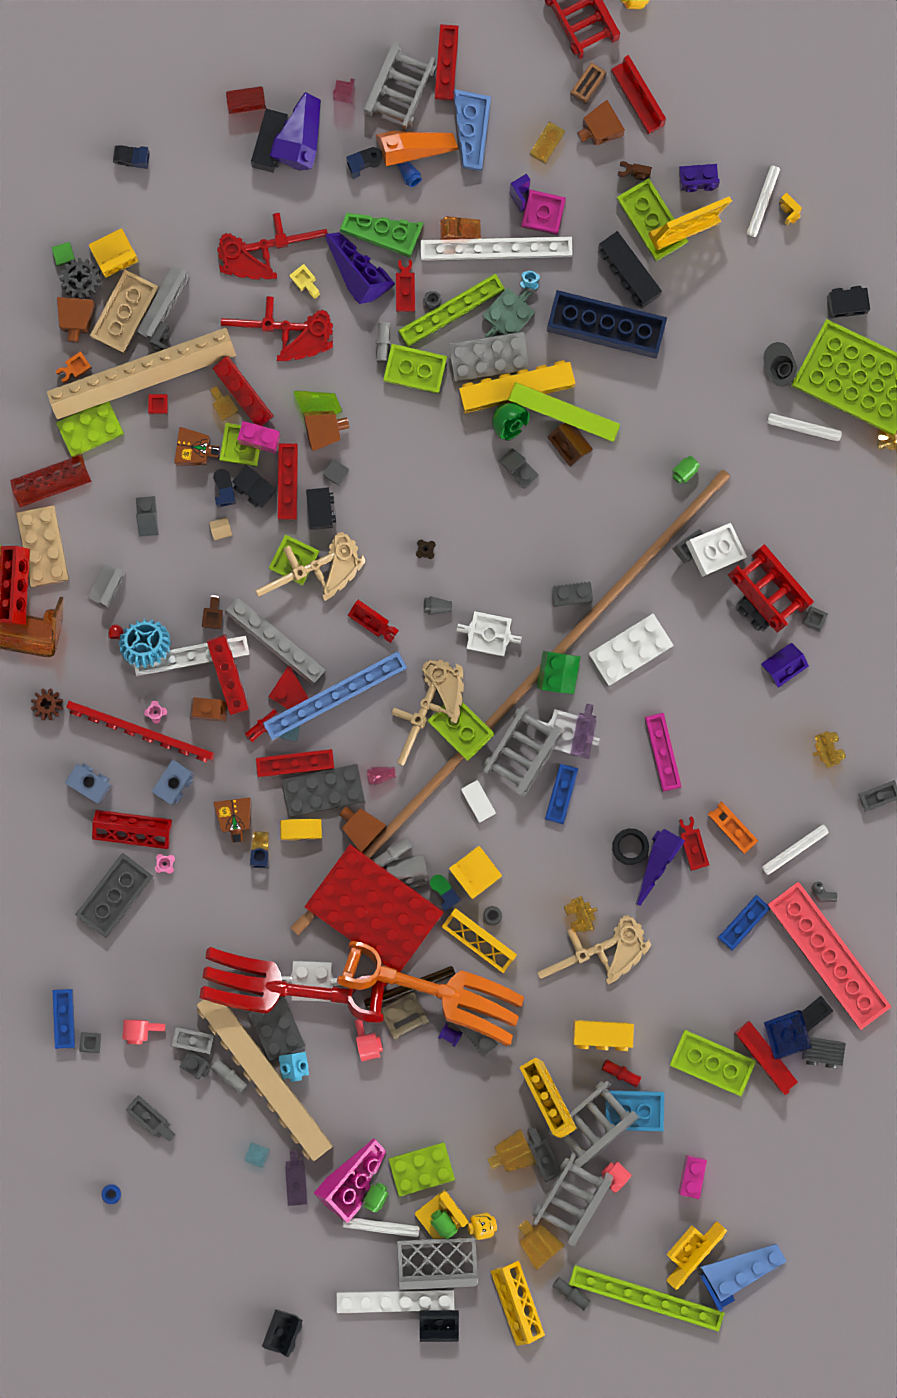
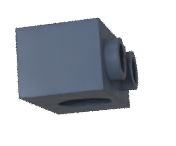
(173, 771)
(77, 781)

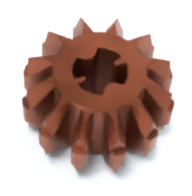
(52, 698)

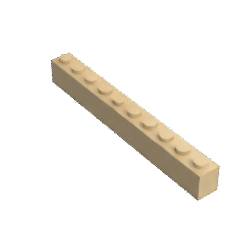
(141, 373)
(266, 1078)

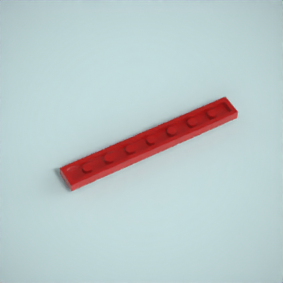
(132, 729)

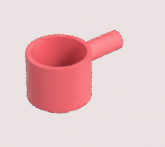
(137, 1030)
(368, 1045)
(619, 1173)

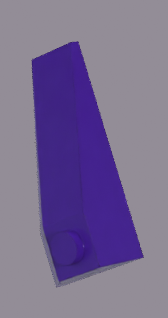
(299, 137)
(360, 276)
(661, 853)

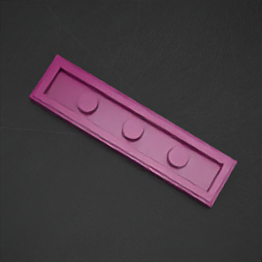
(663, 752)

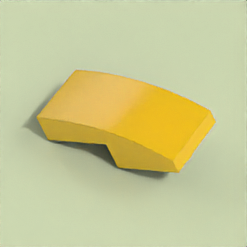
(300, 829)

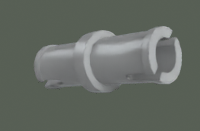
(383, 341)
(393, 852)
(229, 1076)

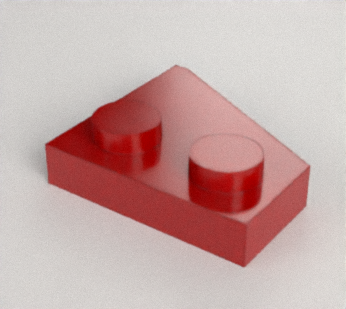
(288, 690)

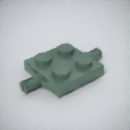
(508, 313)

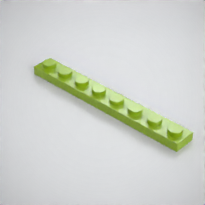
(646, 1298)

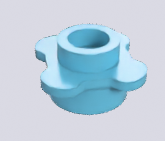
(530, 275)

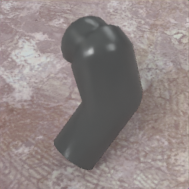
(821, 894)

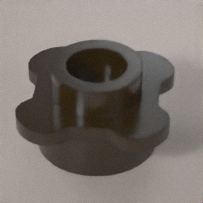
(425, 554)

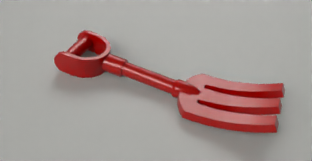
(273, 987)

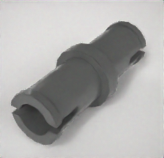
(571, 1293)

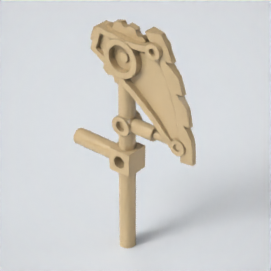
(343, 567)
(449, 685)
(627, 953)

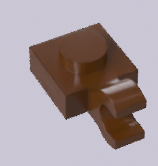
(639, 171)
(213, 616)

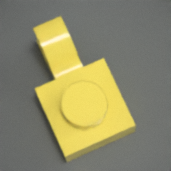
(304, 280)

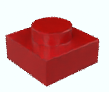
(157, 403)

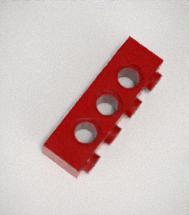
(13, 584)
(228, 674)

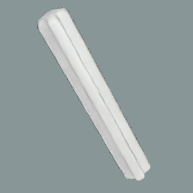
(763, 201)
(804, 427)
(795, 849)
(382, 1227)

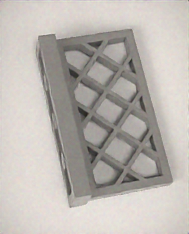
(437, 1280)

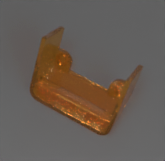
(38, 635)

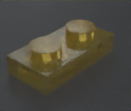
(547, 142)

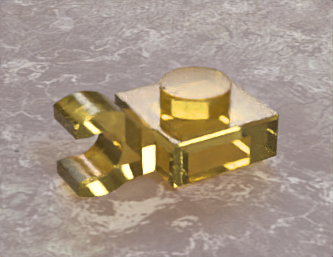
(224, 405)

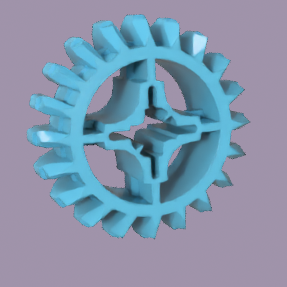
(144, 653)

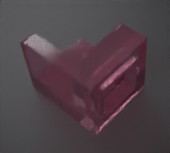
(344, 91)

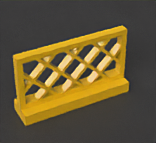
(688, 224)

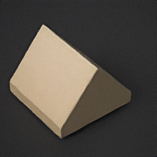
(220, 528)

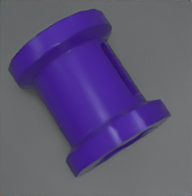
(450, 1035)

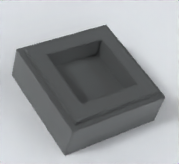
(335, 472)
(815, 618)
(90, 1042)

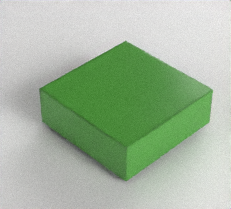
(63, 254)

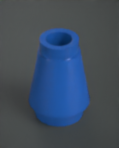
(409, 173)

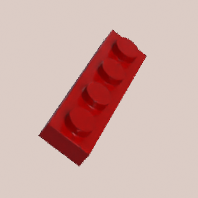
(446, 62)
(242, 391)
(287, 481)
(295, 763)

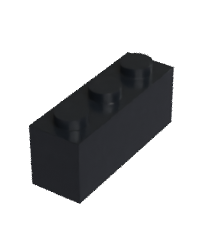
(270, 127)

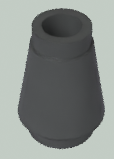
(437, 606)

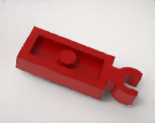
(405, 289)
(372, 621)
(693, 846)

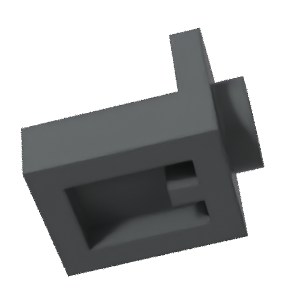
(160, 335)
(195, 1064)

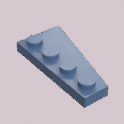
(472, 123)
(741, 1270)

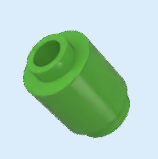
(685, 470)
(376, 1197)
(443, 1224)

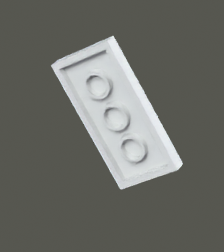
(630, 649)

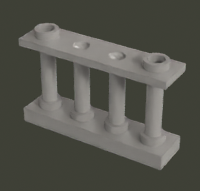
(388, 72)
(533, 767)
(597, 1143)
(582, 1215)

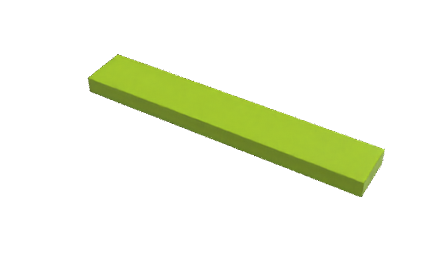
(451, 310)
(564, 411)

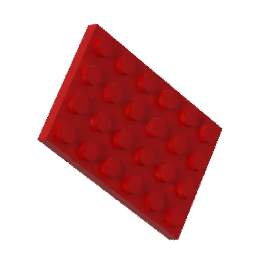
(374, 908)

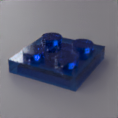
(787, 1034)

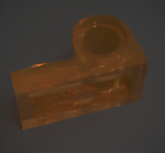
(460, 228)

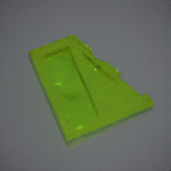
(317, 401)

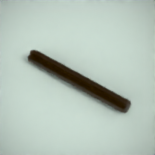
(401, 990)

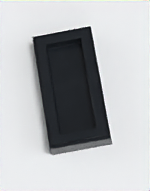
(816, 1012)

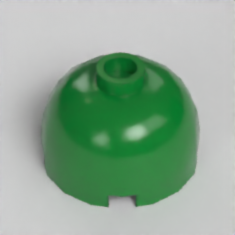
(509, 419)

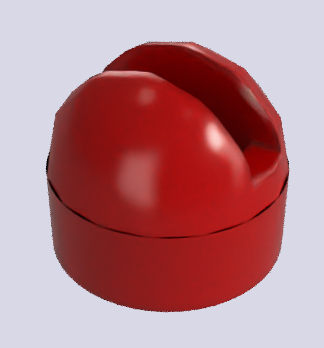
(115, 631)

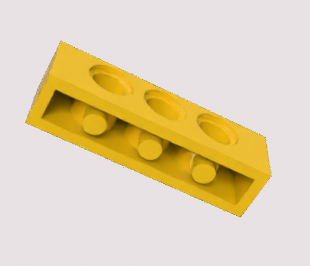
(548, 1098)

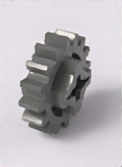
(72, 278)

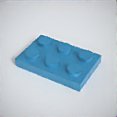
(647, 1105)

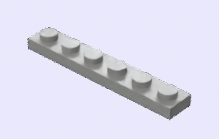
(275, 641)

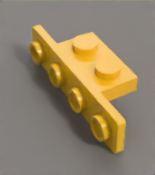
(691, 1250)

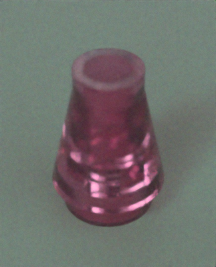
(380, 774)

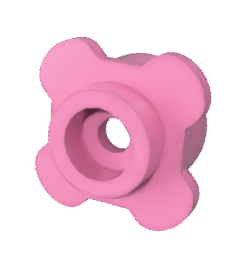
(150, 712)
(161, 859)

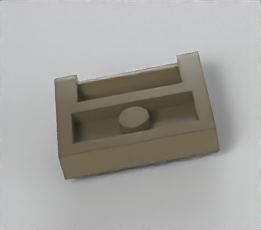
(401, 1009)

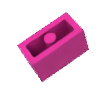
(259, 437)
(692, 1176)

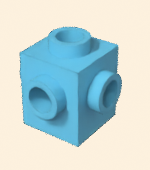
(294, 1066)

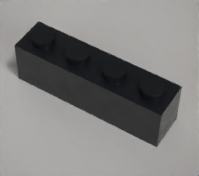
(629, 269)

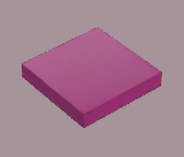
(543, 212)

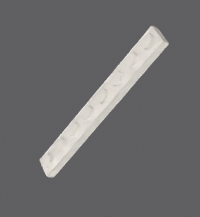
(496, 248)

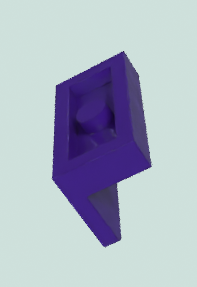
(517, 189)
(785, 664)

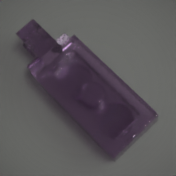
(583, 733)
(296, 1180)

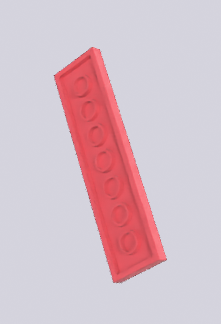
(829, 955)

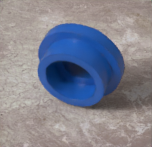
(106, 1198)

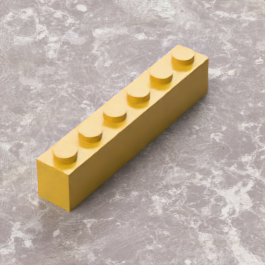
(496, 392)

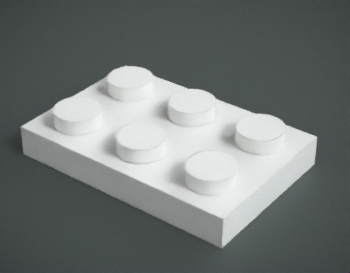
(716, 549)

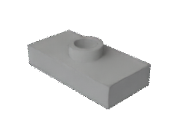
(193, 1040)

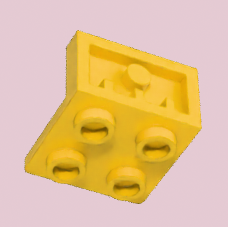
(113, 253)
(475, 872)
(443, 1202)

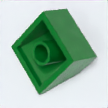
(558, 672)

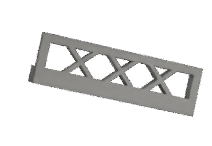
(163, 302)

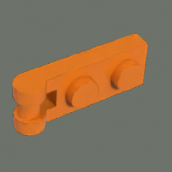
(733, 828)

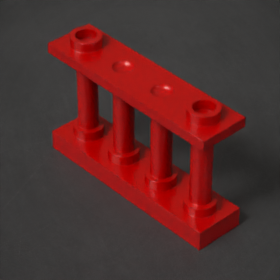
(601, 15)
(781, 577)

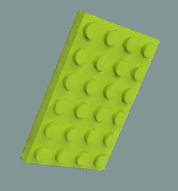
(852, 376)

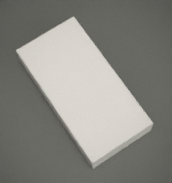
(478, 801)

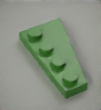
(389, 234)

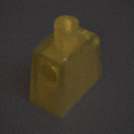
(512, 1153)
(539, 1243)

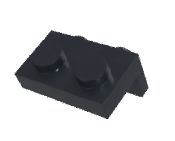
(439, 1326)
(282, 1332)

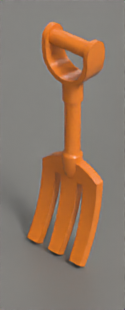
(451, 994)

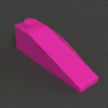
(347, 1184)

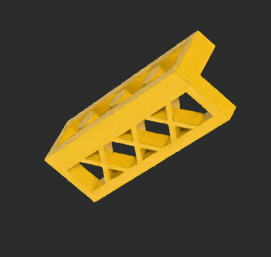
(484, 935)
(514, 1305)

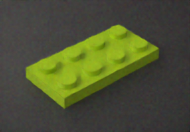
(646, 213)
(712, 1063)

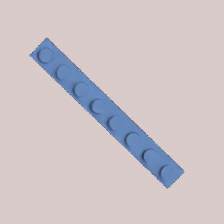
(334, 695)

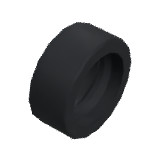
(619, 856)

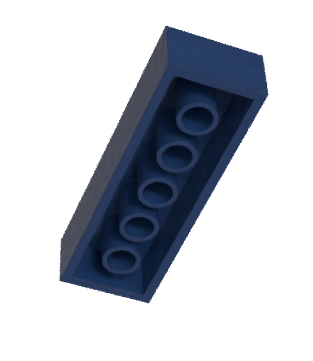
(606, 324)

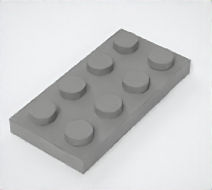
(488, 356)

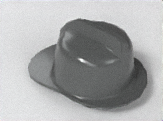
(780, 363)

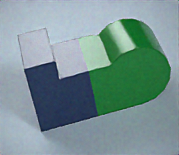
(441, 885)

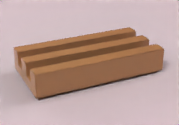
(580, 95)

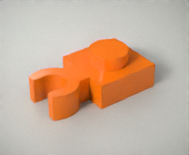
(76, 366)

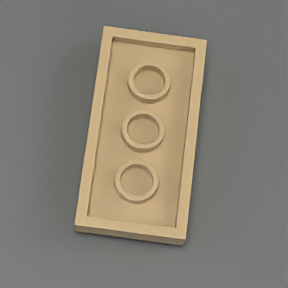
(124, 311)
(42, 536)

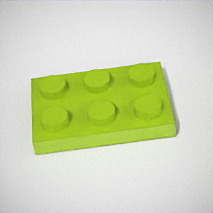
(415, 368)
(90, 428)
(466, 735)
(421, 1169)

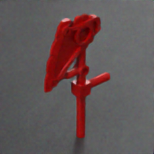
(242, 264)
(308, 343)

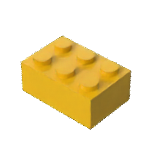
(602, 1035)

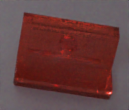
(245, 100)

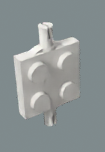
(489, 634)
(566, 722)
(311, 974)

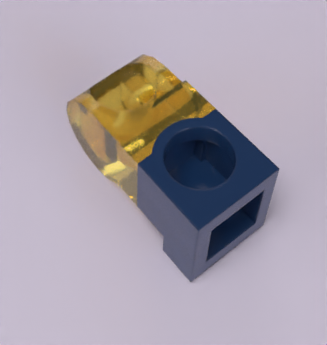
(260, 850)

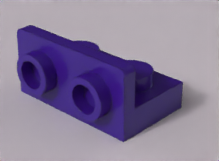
(699, 177)

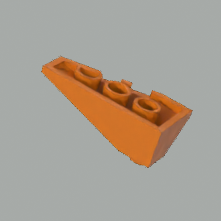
(413, 145)

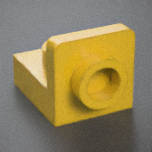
(790, 206)

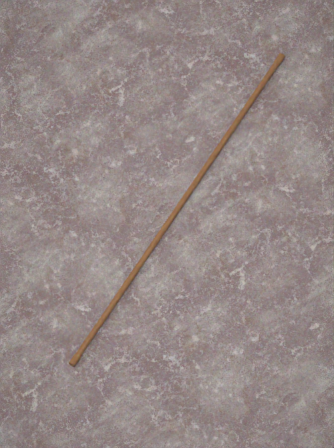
(715, 485)

